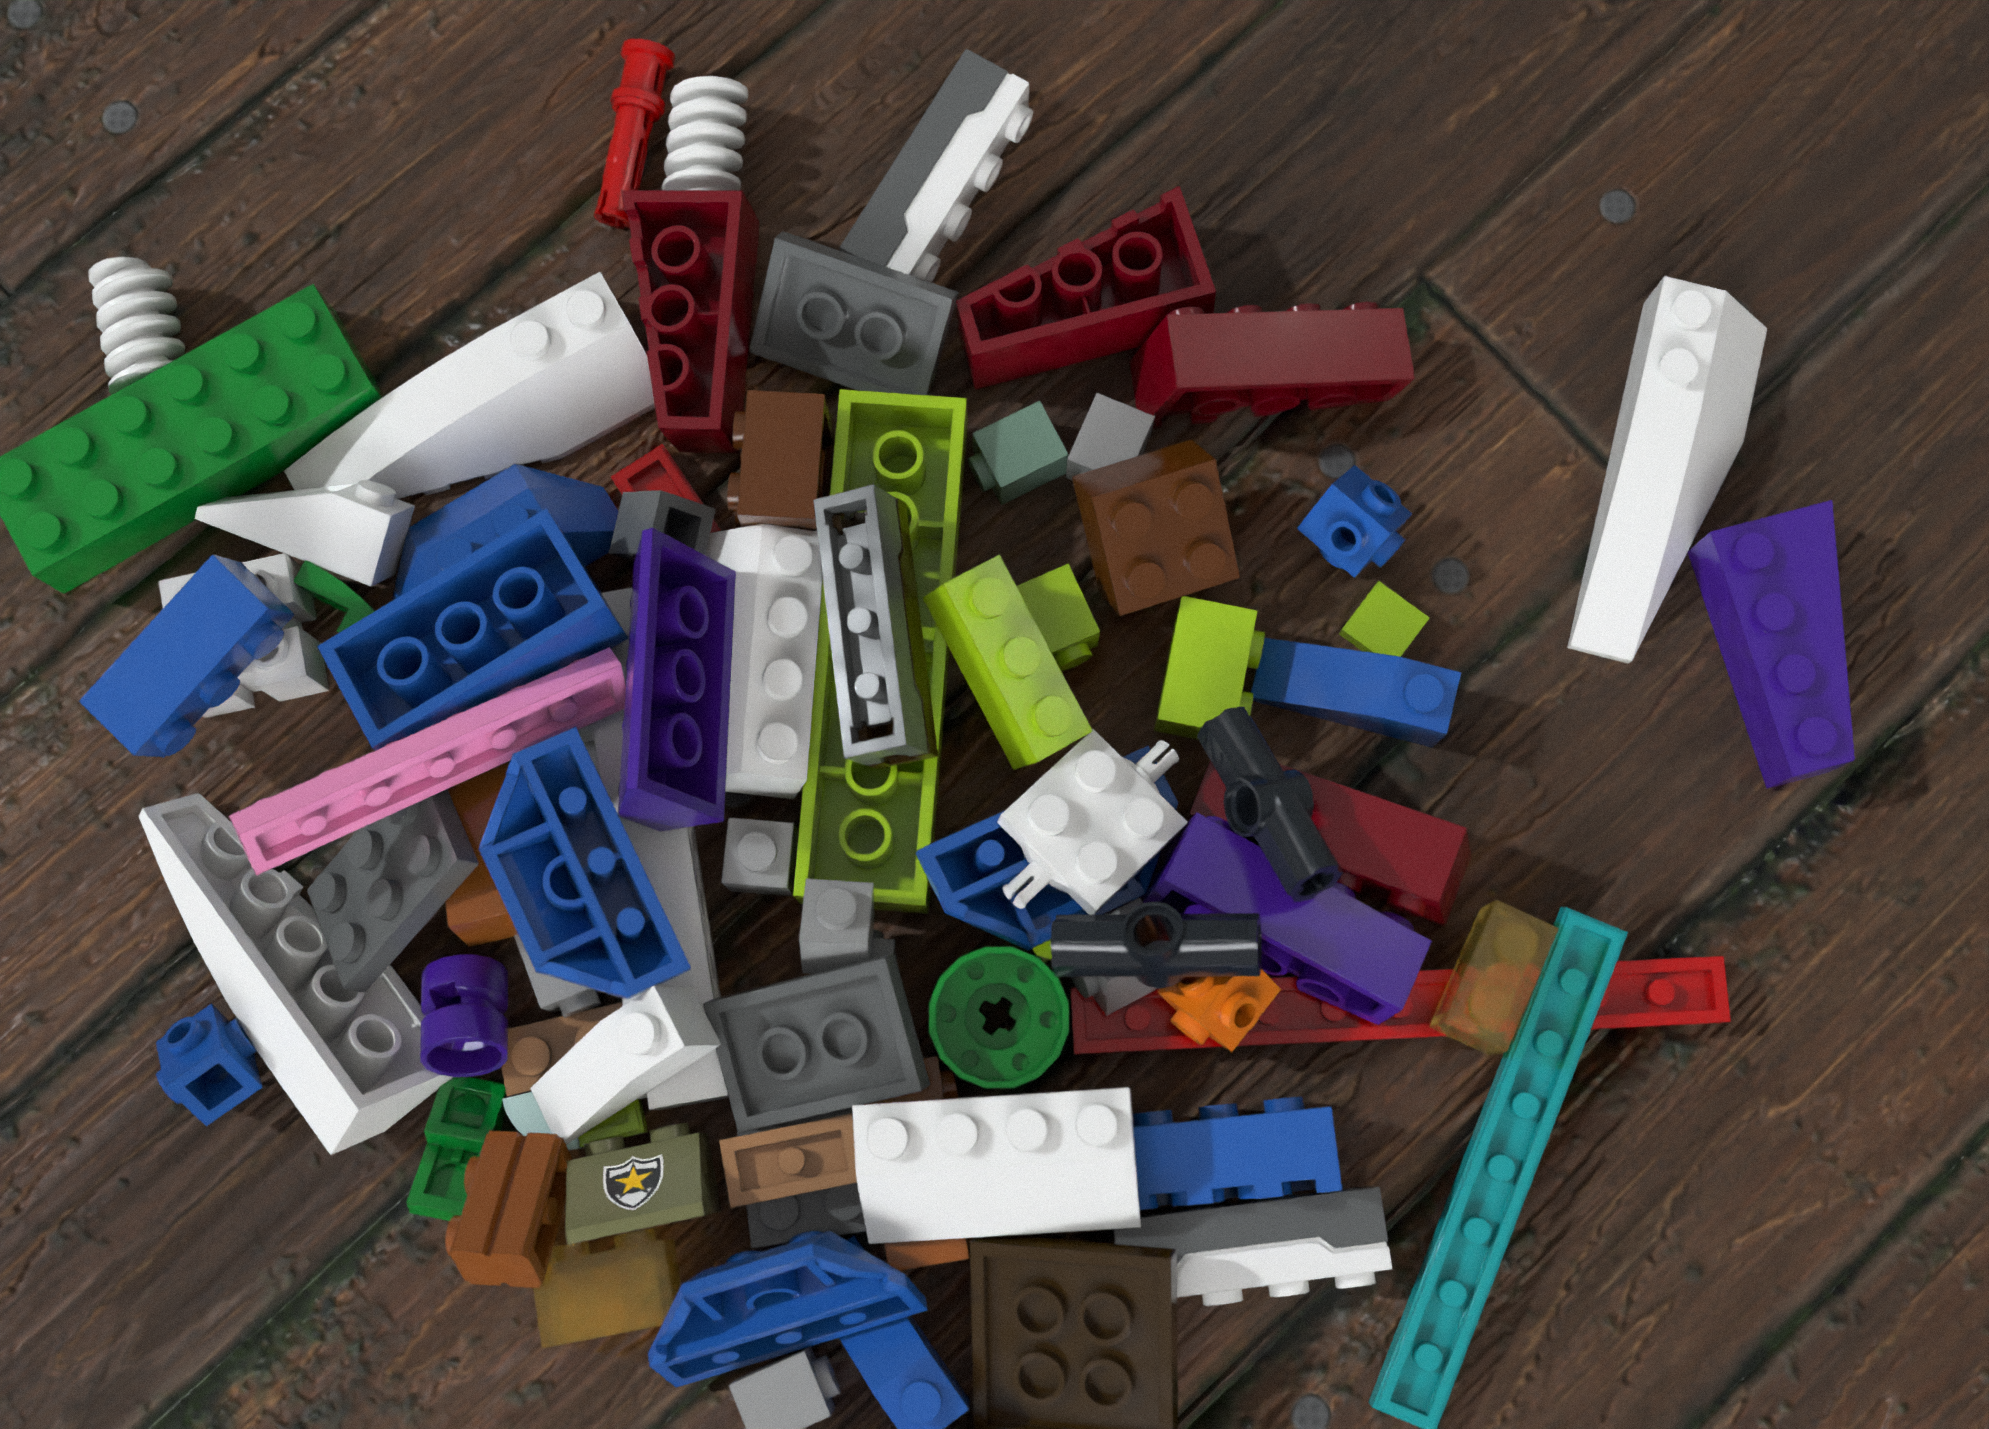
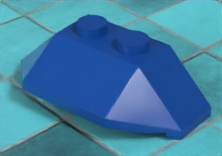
(499, 505)
(981, 859)
(575, 875)
(777, 1305)

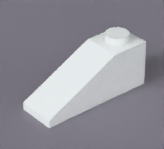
(339, 528)
(624, 1059)

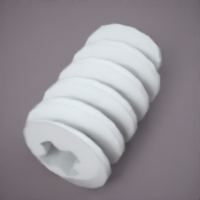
(705, 134)
(134, 319)

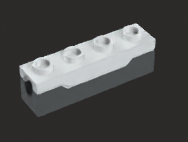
(942, 169)
(1271, 1243)

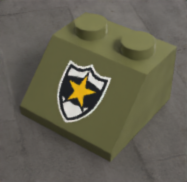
(640, 1185)

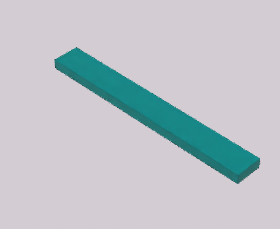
(1497, 1172)

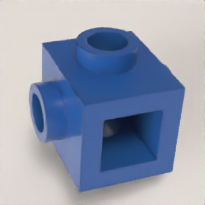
(1356, 522)
(207, 1064)

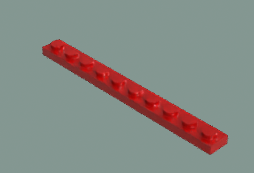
(1636, 996)

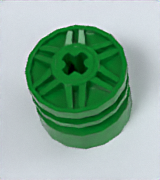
(1003, 1056)

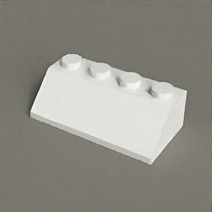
(771, 655)
(997, 1165)

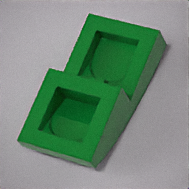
(332, 592)
(454, 1133)

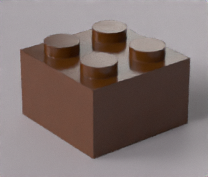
(783, 459)
(1156, 526)

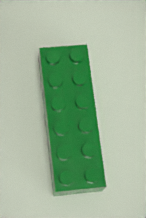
(182, 440)

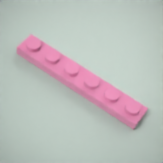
(428, 761)

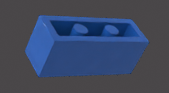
(188, 659)

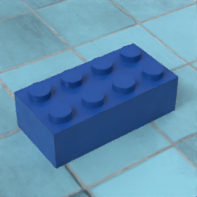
(472, 633)

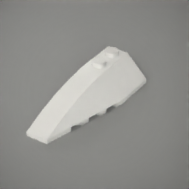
(498, 402)
(1668, 457)
(335, 1051)

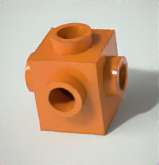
(1219, 1006)

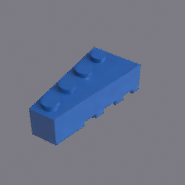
(1235, 1154)

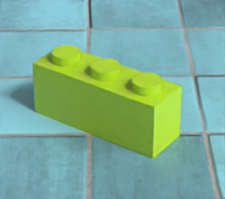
(1007, 663)

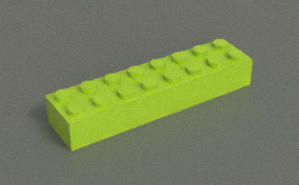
(857, 817)

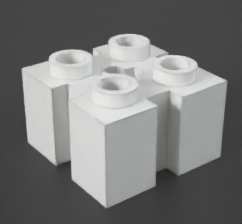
(296, 663)

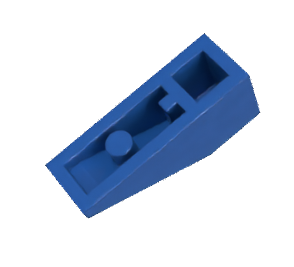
(1358, 689)
(906, 1373)

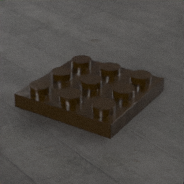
(1073, 1334)

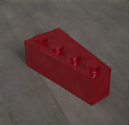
(1088, 297)
(696, 303)
(1270, 360)
(1381, 846)

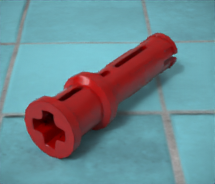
(636, 109)

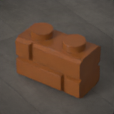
(510, 1209)

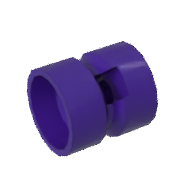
(464, 1016)

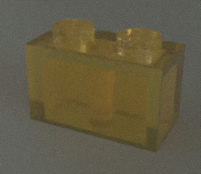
(1494, 978)
(606, 1290)

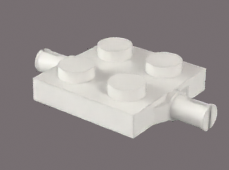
(1091, 823)

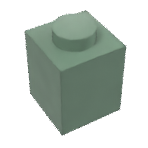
(1017, 454)

